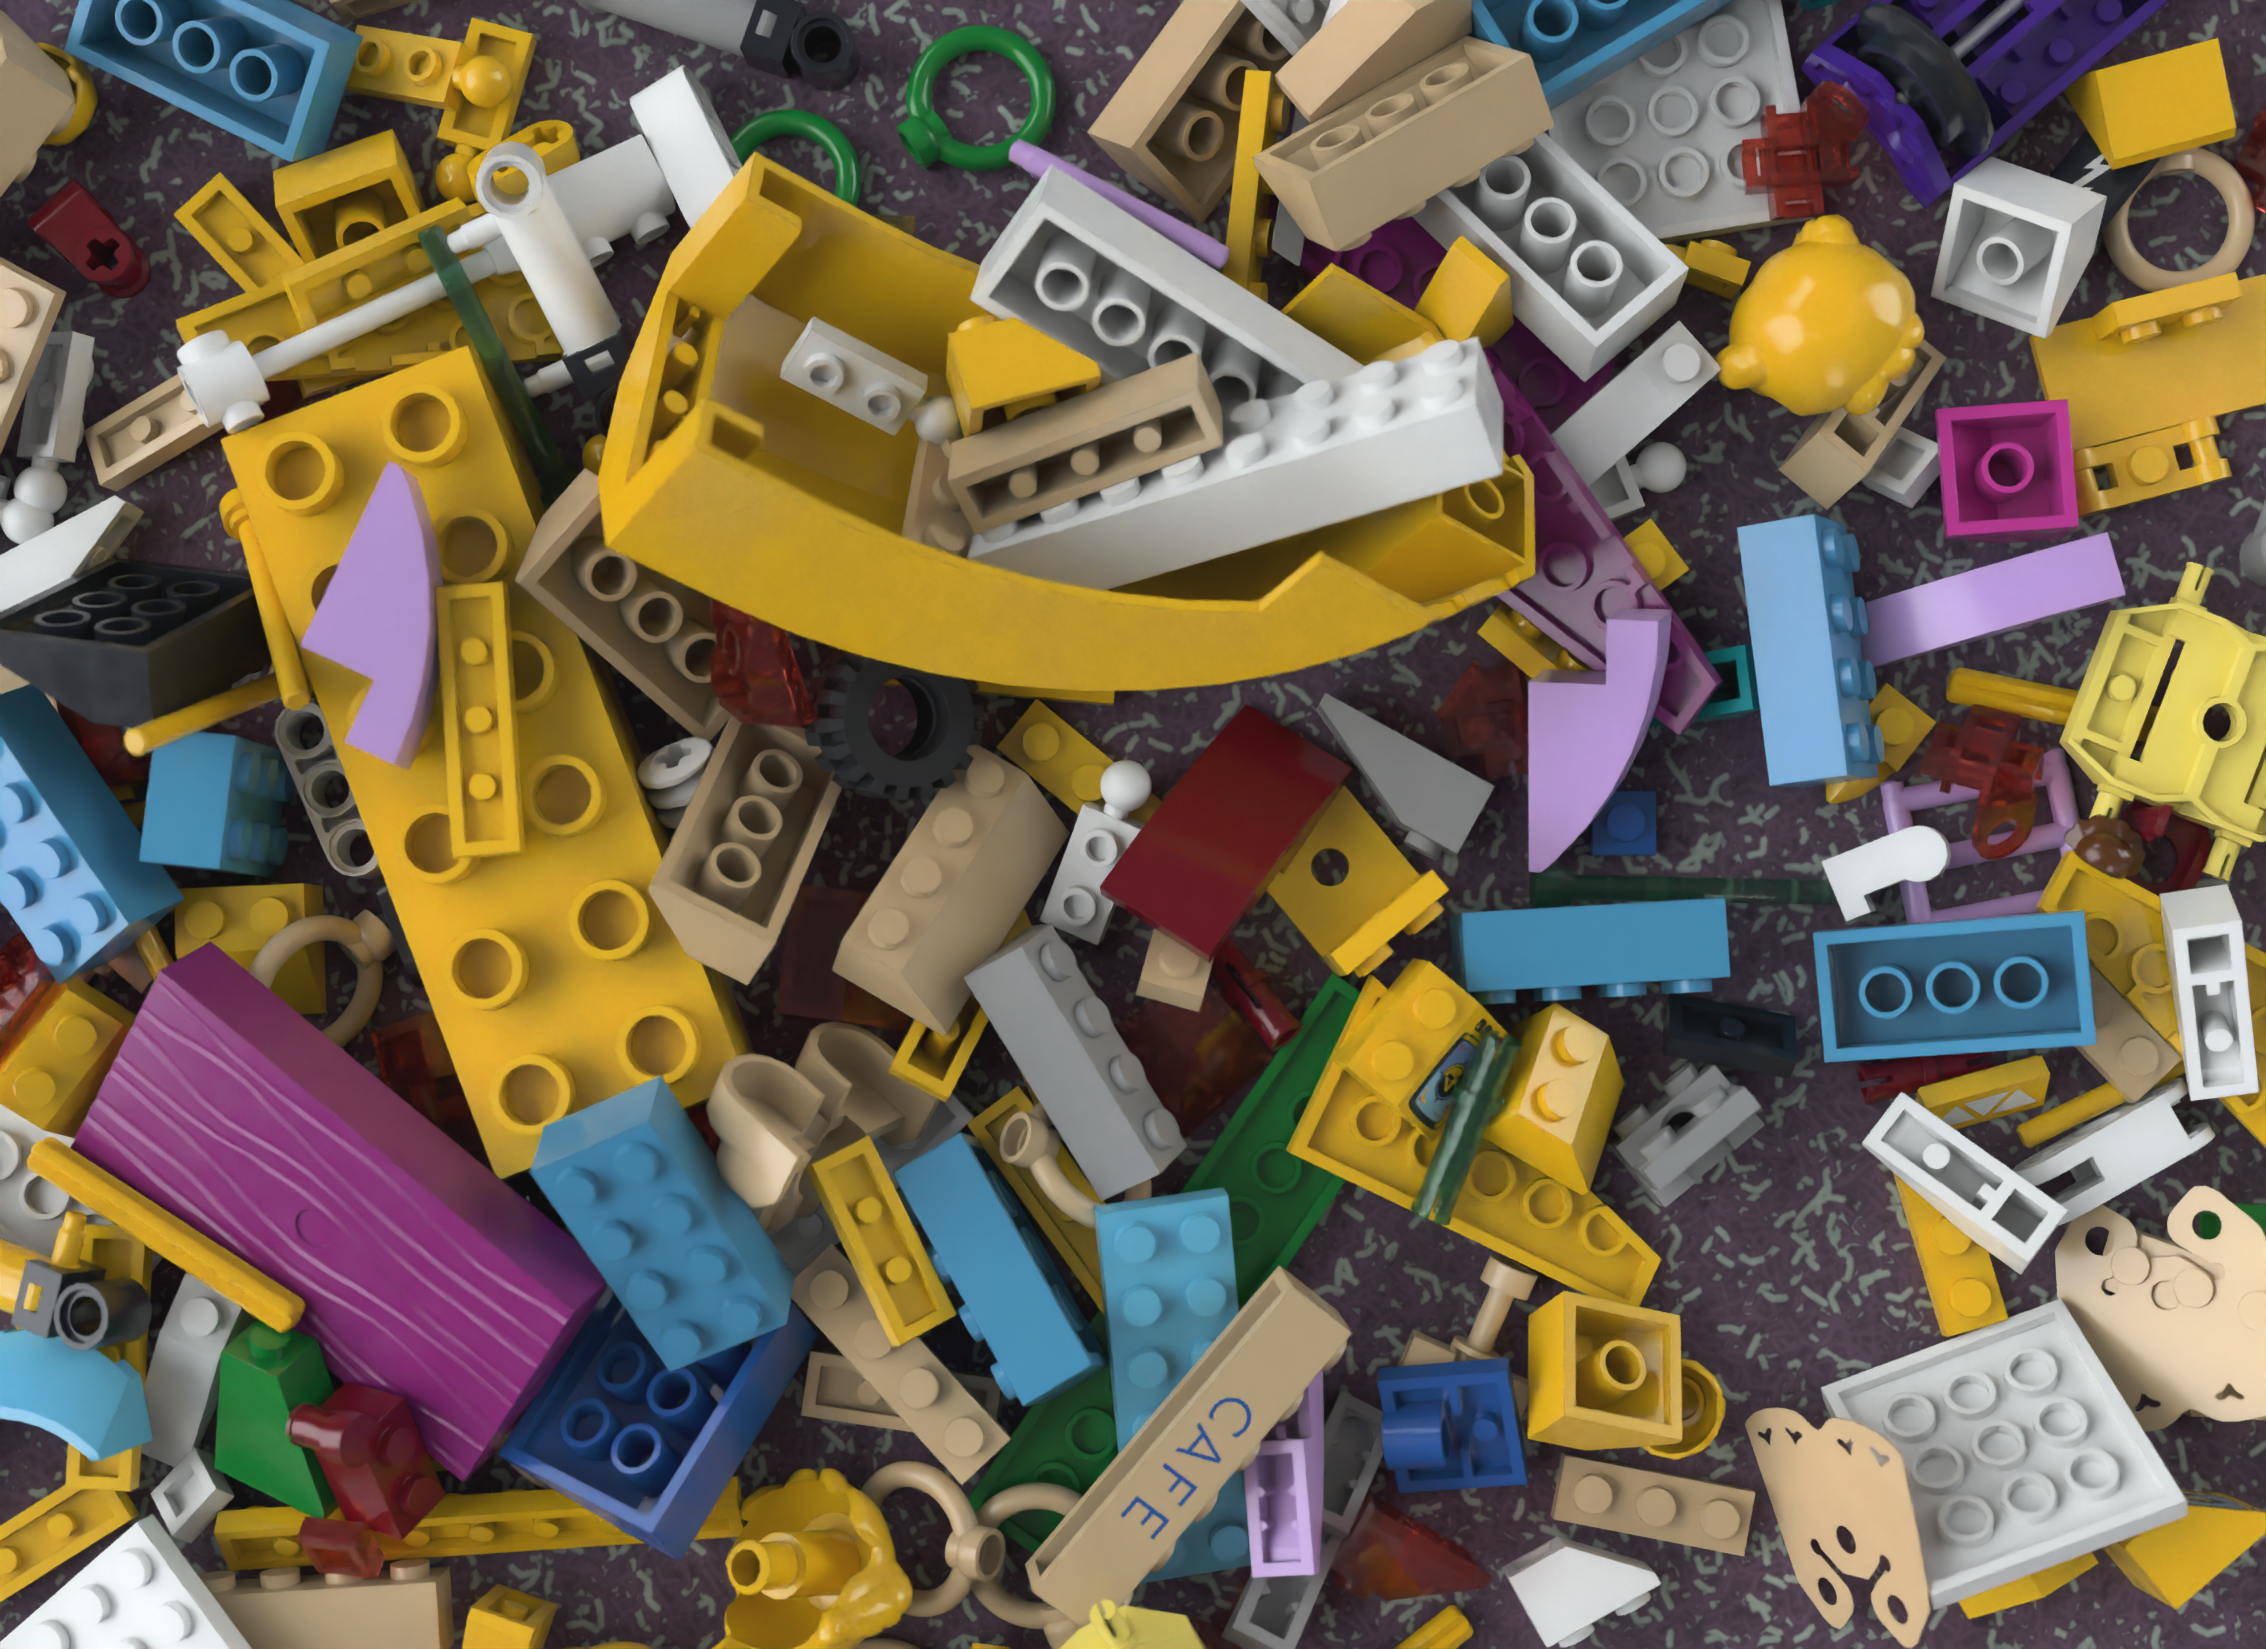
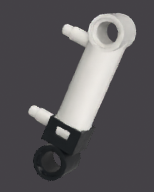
(559, 275)

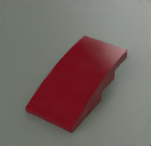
(1226, 832)

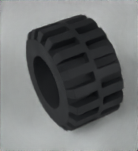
(847, 743)

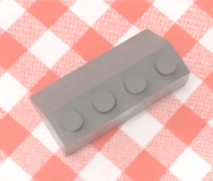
(1076, 1061)

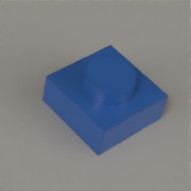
(1625, 826)

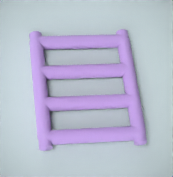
(1202, 246)
(1901, 801)

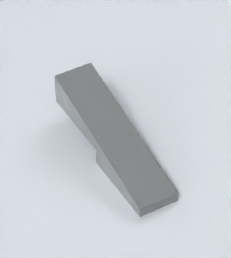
(1277, 1607)

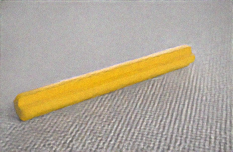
(166, 1234)

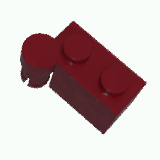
(370, 1457)

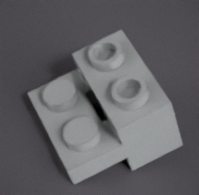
(1671, 1161)

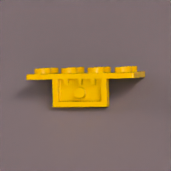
(2158, 359)

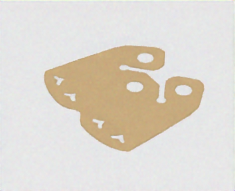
(2179, 1352)
(1824, 1487)

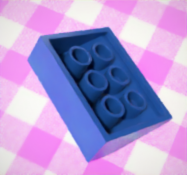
(649, 1441)

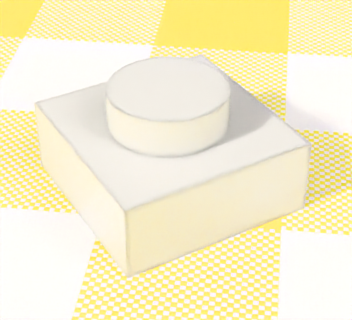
(1905, 468)
(192, 1495)

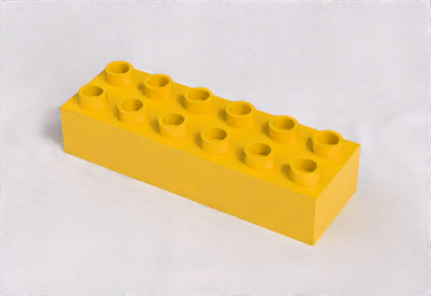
(539, 961)

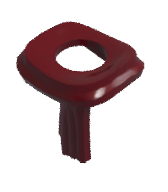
(2187, 838)

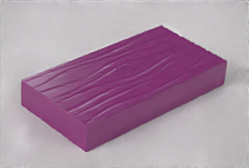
(338, 1189)

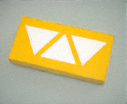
(1987, 1093)

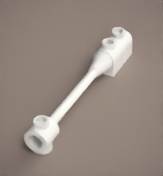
(602, 199)

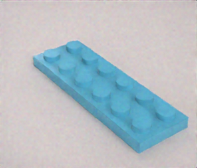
(1165, 1303)

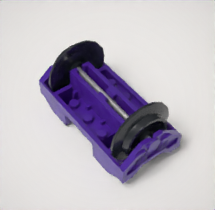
(1965, 73)

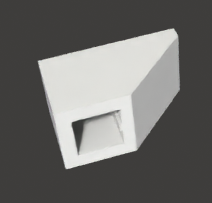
(1575, 1584)

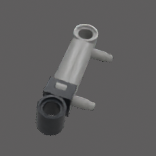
(764, 32)

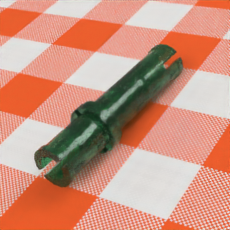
(1475, 1103)

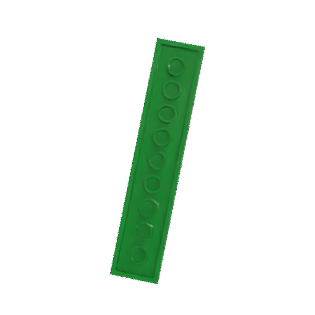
(1272, 1211)

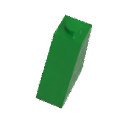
(259, 1387)

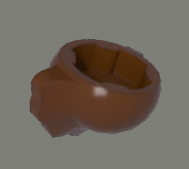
(2107, 845)

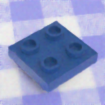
(1452, 1426)

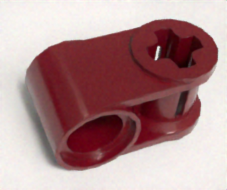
(88, 239)

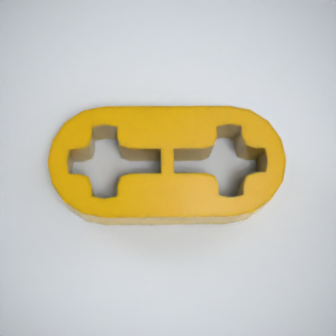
(550, 139)

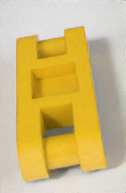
(2148, 466)

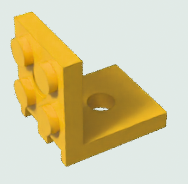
(1372, 903)

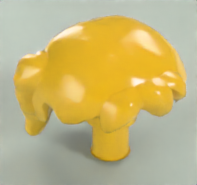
(1823, 325)
(812, 1568)

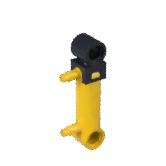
(69, 1295)

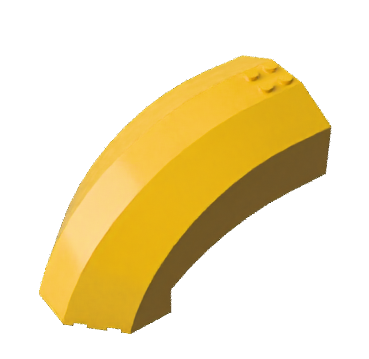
(804, 507)

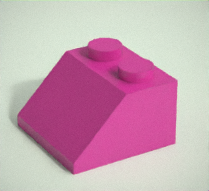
(2007, 472)

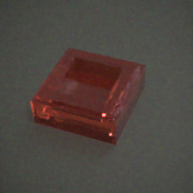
(341, 1547)

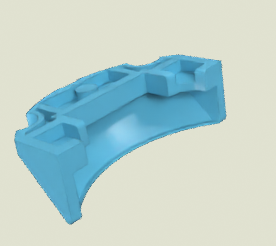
(72, 1394)

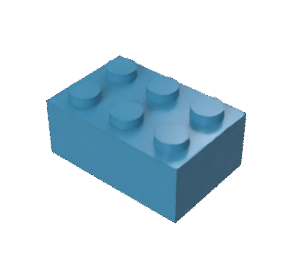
(217, 806)

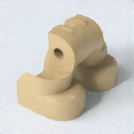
(787, 1117)

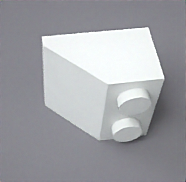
(2016, 245)

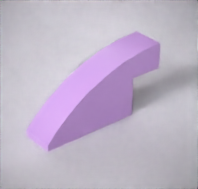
(1991, 600)
(384, 618)
(1591, 729)

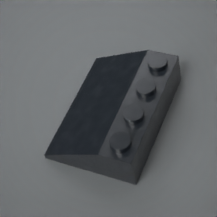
(136, 639)

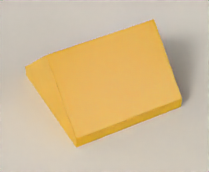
(2156, 104)

